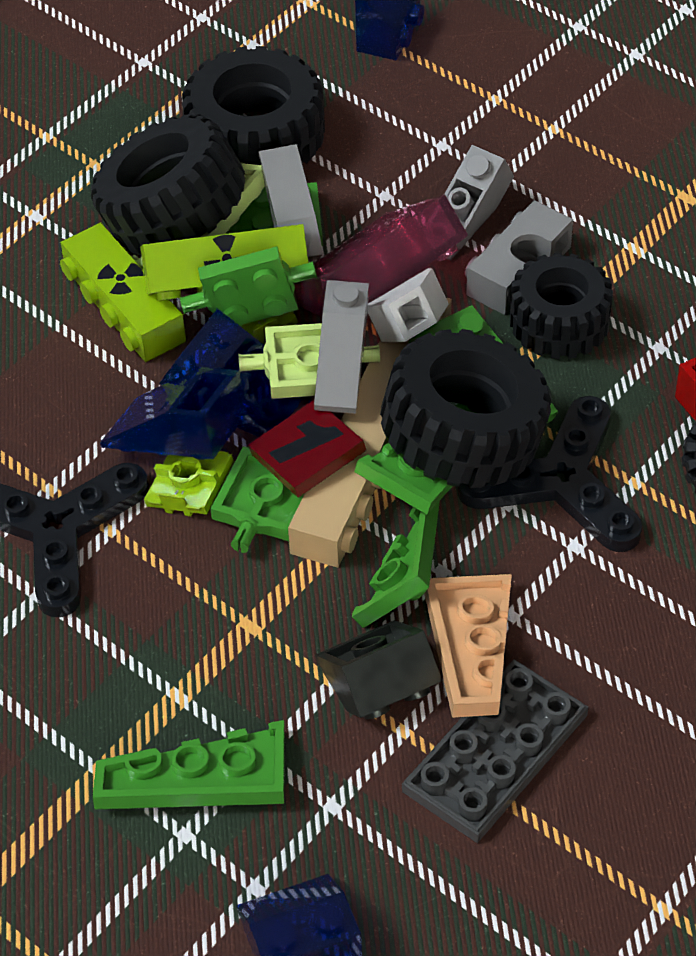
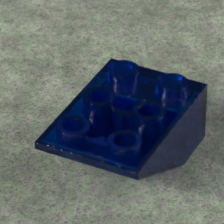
(218, 347)
(183, 416)

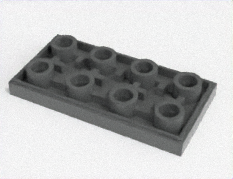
(494, 757)

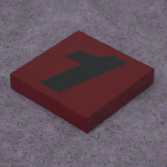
(307, 448)

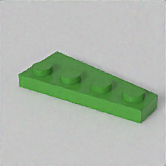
(216, 773)

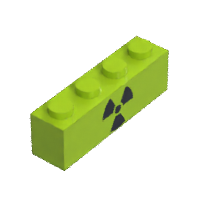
(175, 263)
(119, 290)

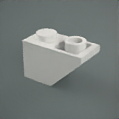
(408, 308)

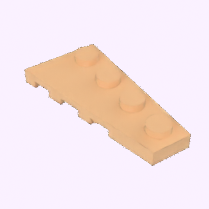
(470, 639)

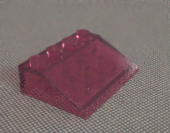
(387, 251)

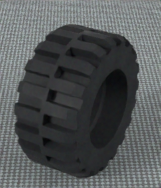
(265, 83)
(168, 183)
(459, 442)

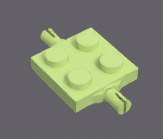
(292, 359)

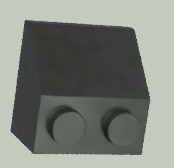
(380, 668)

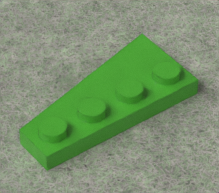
(403, 481)

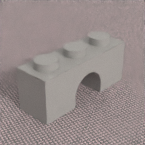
(531, 234)

